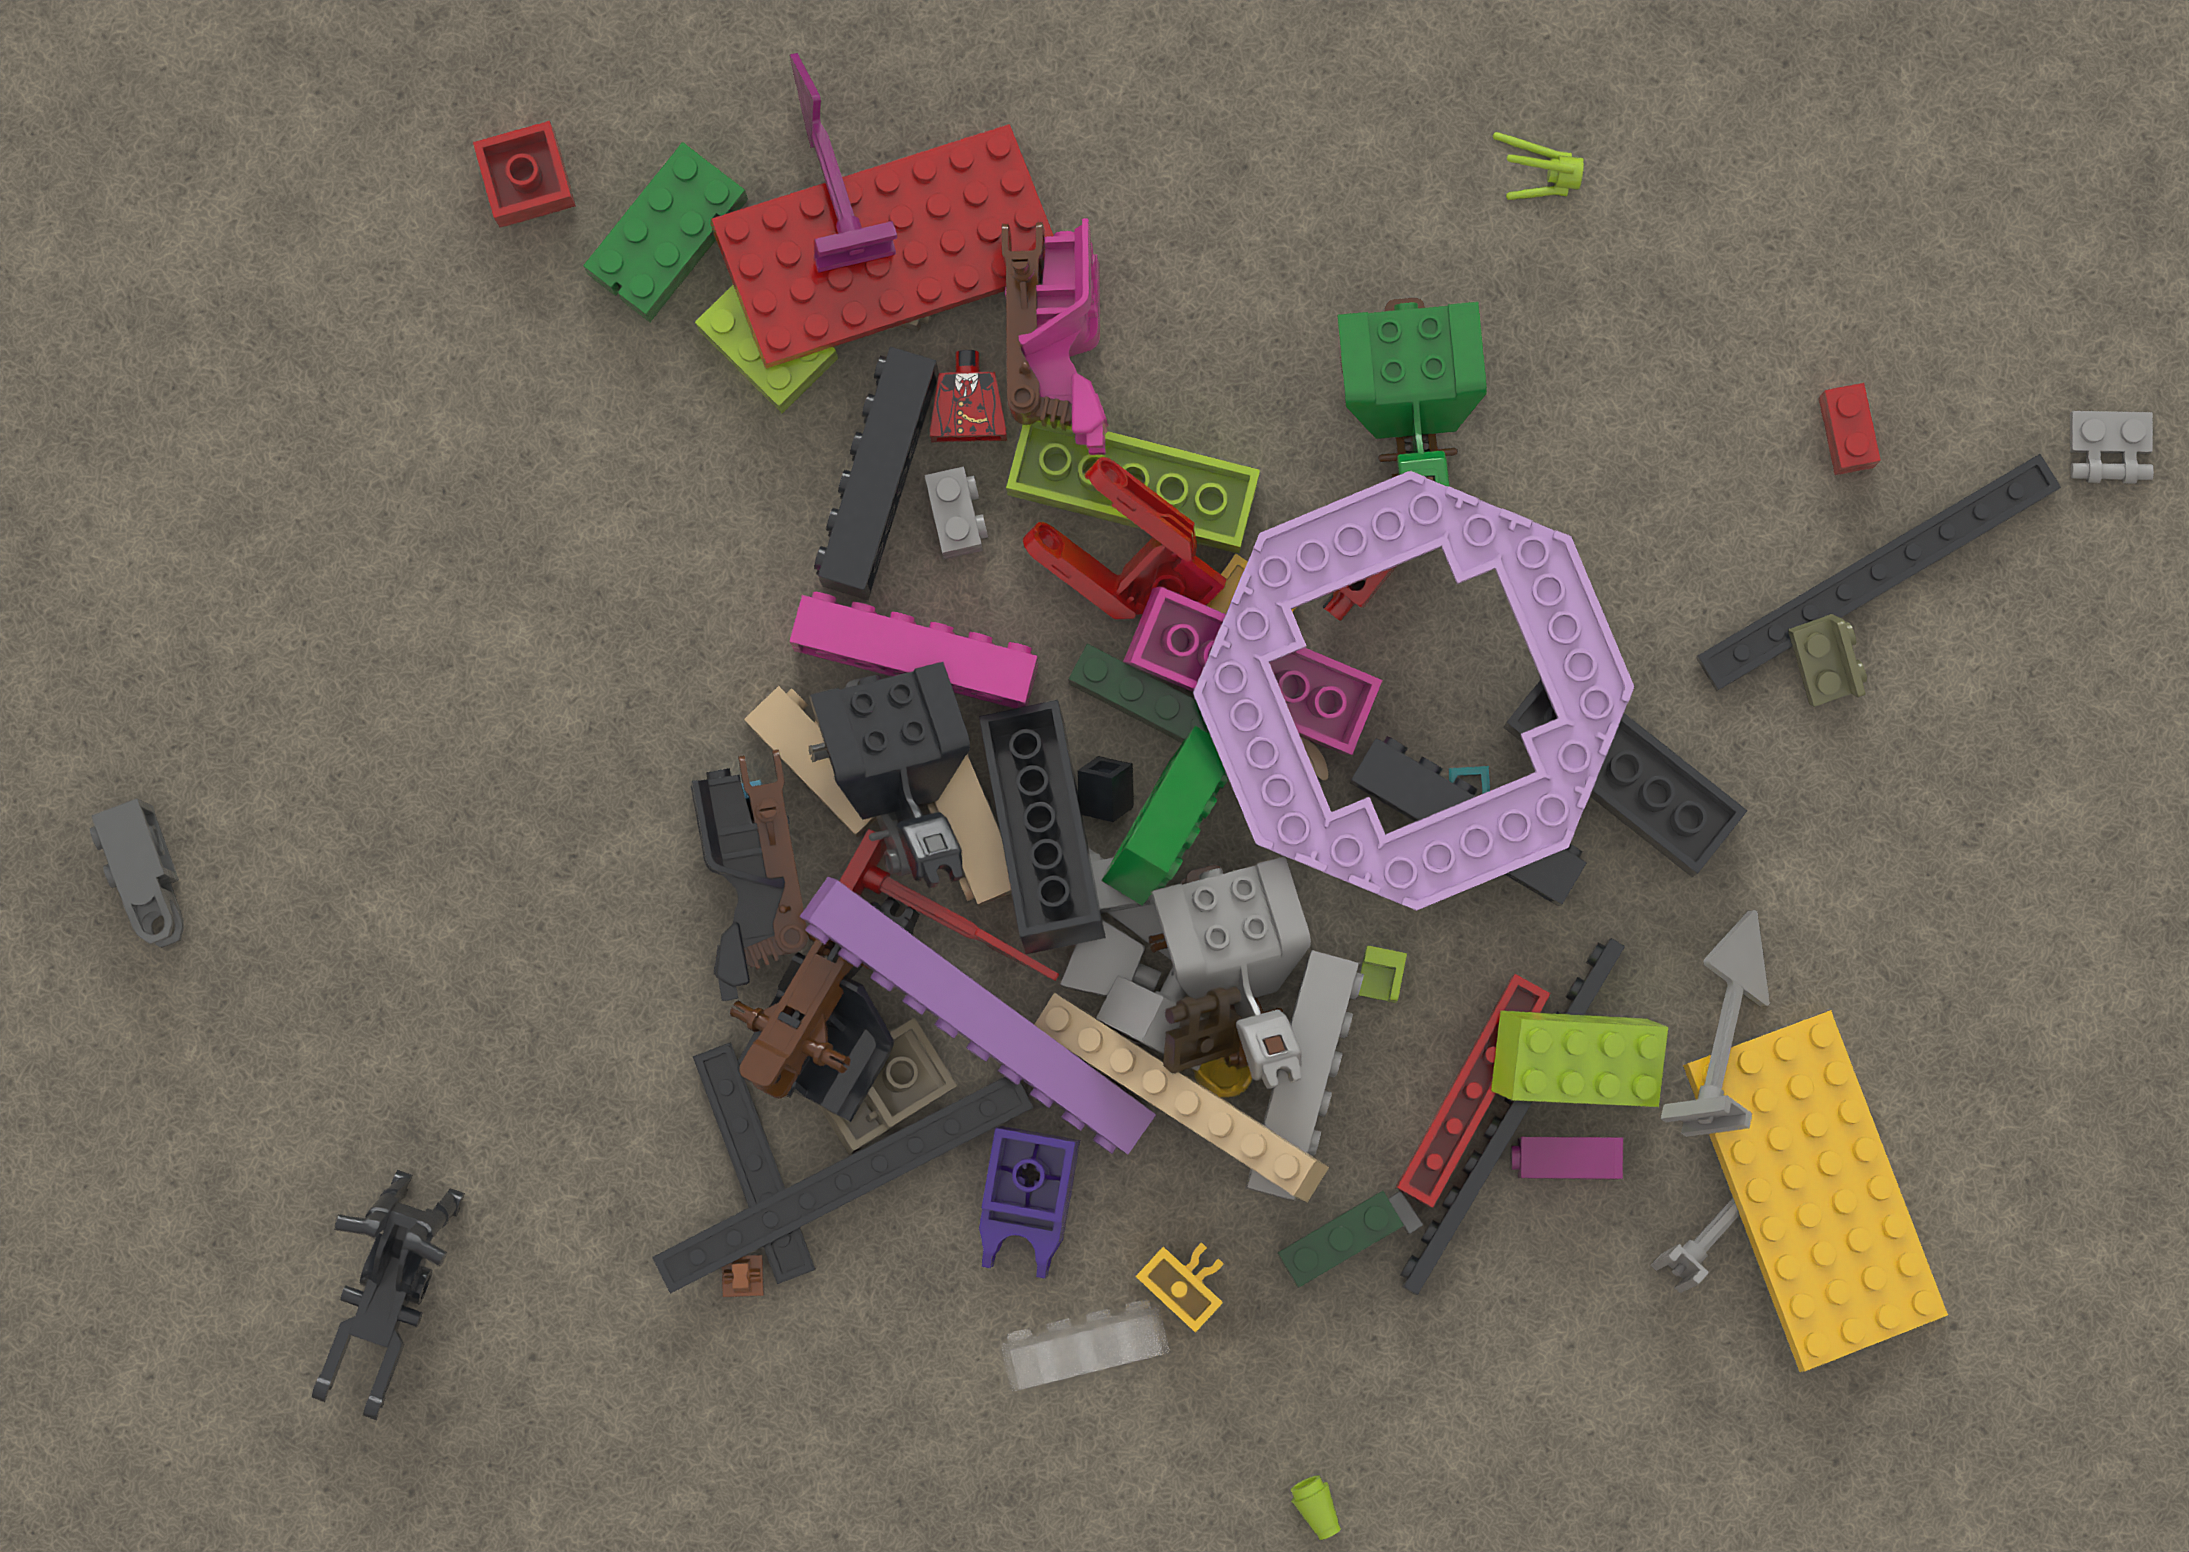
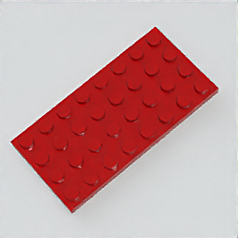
(947, 246)

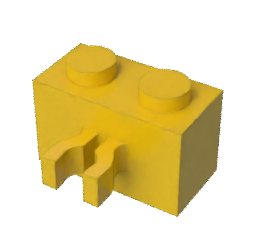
(1180, 1288)

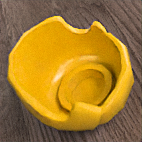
(1223, 1080)

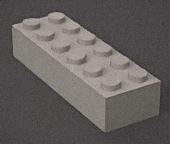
(1317, 1025)

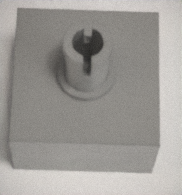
(1141, 1011)

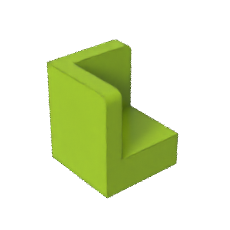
(1382, 973)

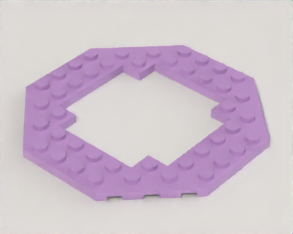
(1559, 625)

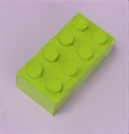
(1579, 1059)

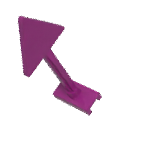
(852, 242)

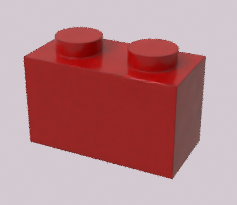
(1849, 429)

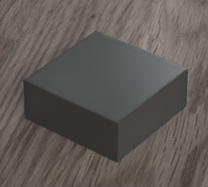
(1405, 1212)

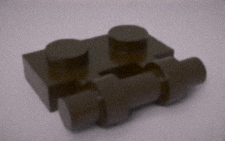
(1205, 1039)

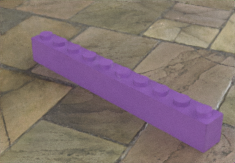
(977, 1015)

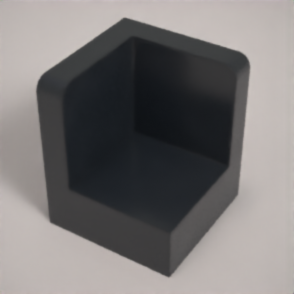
(1106, 788)

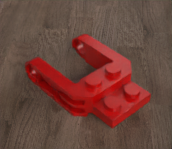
(1164, 561)

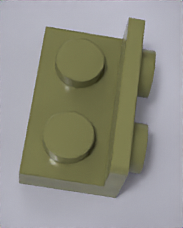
(1828, 659)

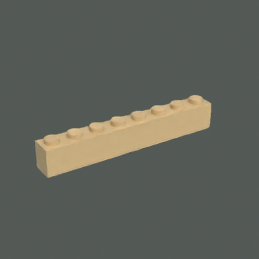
(1182, 1098)

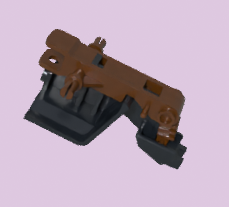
(757, 863)
(820, 1029)

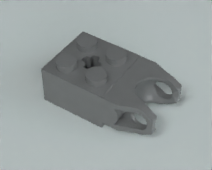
(140, 868)

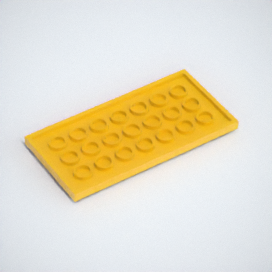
(1820, 1195)

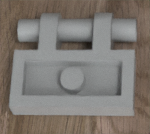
(2111, 433)

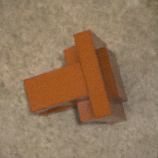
(743, 1277)

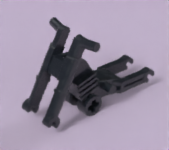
(391, 1279)

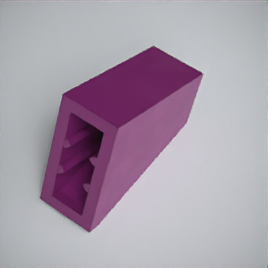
(1568, 1158)

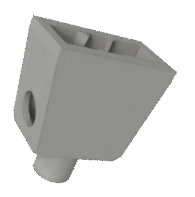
(1100, 961)

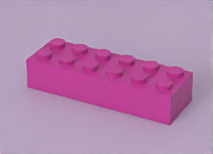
(898, 646)
(1322, 694)

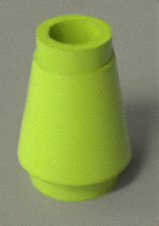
(1316, 1506)

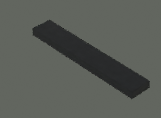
(750, 1152)

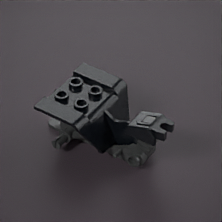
(893, 750)

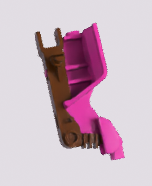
(1048, 326)

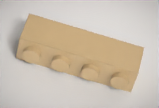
(786, 727)
(977, 834)

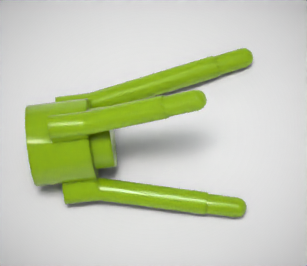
(1562, 168)

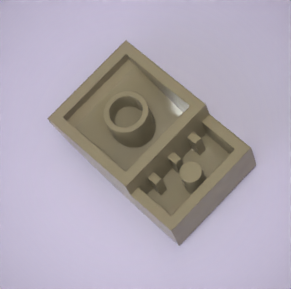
(904, 1086)

